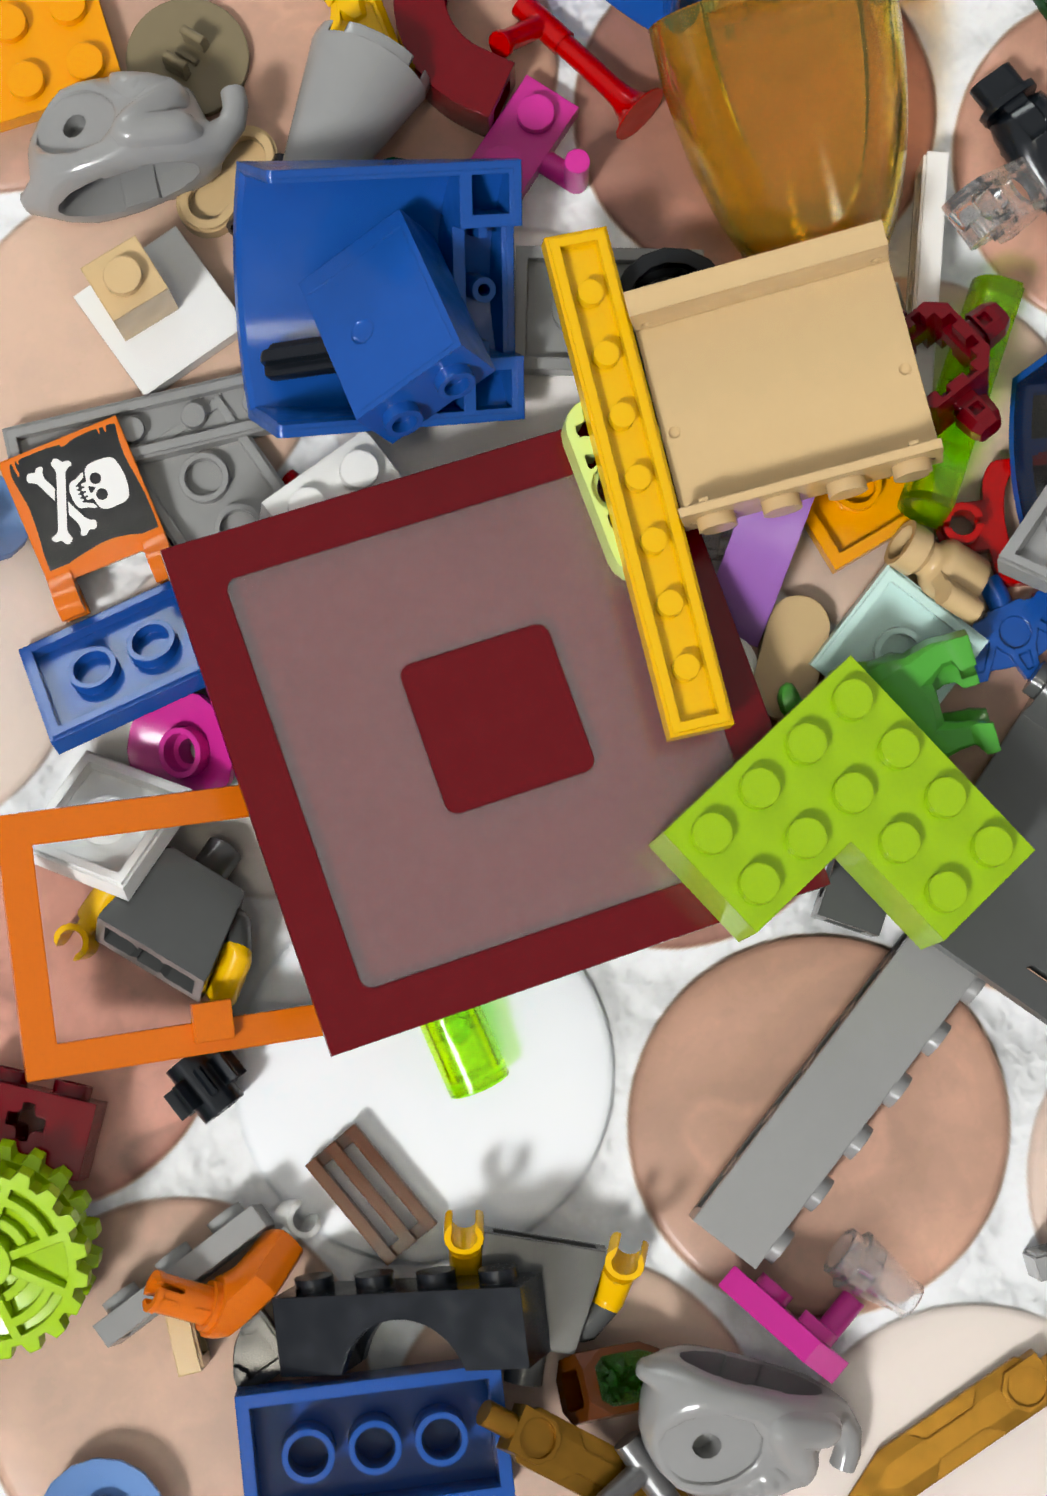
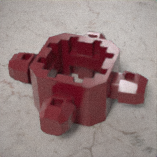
(971, 341)

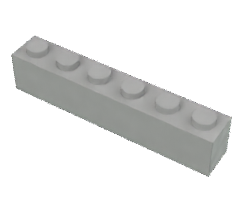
(832, 1099)

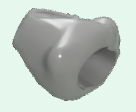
(126, 146)
(739, 1423)

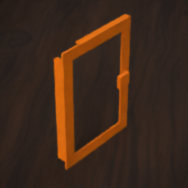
(213, 1022)

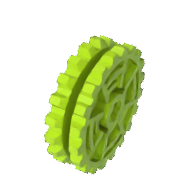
(42, 1249)

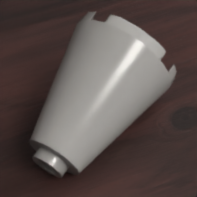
(352, 95)

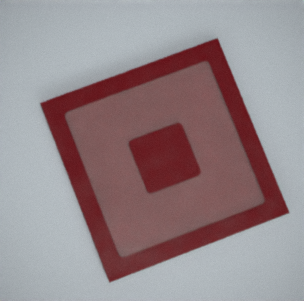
(452, 735)

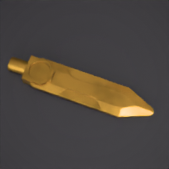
(958, 1429)
(553, 1447)

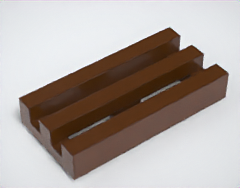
(405, 1236)

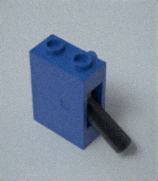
(387, 330)

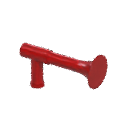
(537, 22)

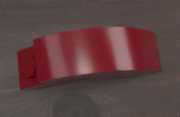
(465, 80)

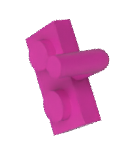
(532, 131)
(803, 1336)

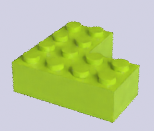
(849, 784)

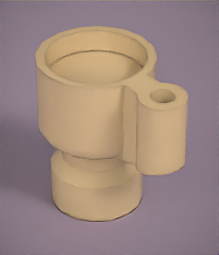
(944, 570)

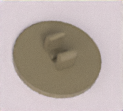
(193, 45)

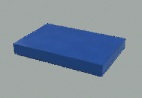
(112, 668)

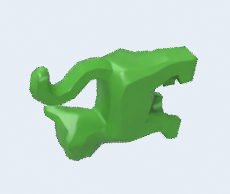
(913, 684)

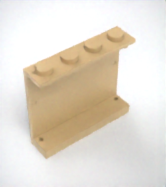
(784, 379)

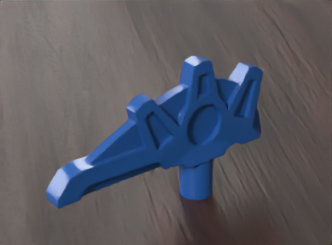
(1013, 629)

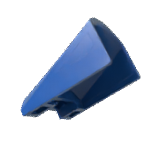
(308, 211)

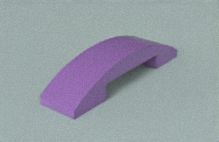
(757, 566)

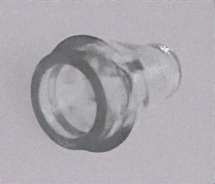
(870, 1272)

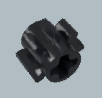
(205, 1085)

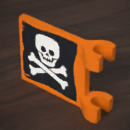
(84, 509)

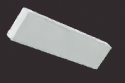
(927, 247)

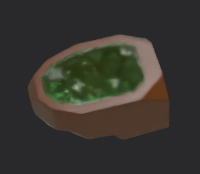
(601, 1382)

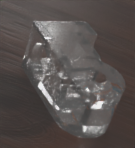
(993, 207)

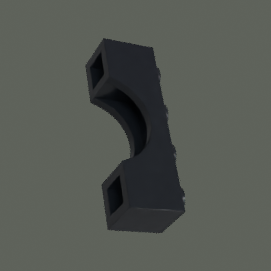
(487, 1317)

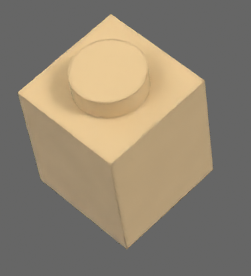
(130, 288)

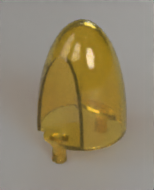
(789, 113)

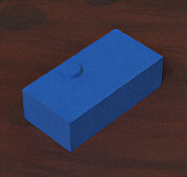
(373, 1434)

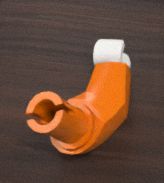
(242, 1291)

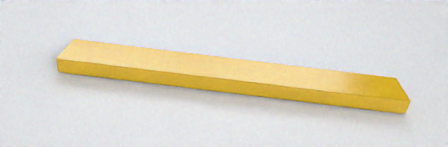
(637, 485)

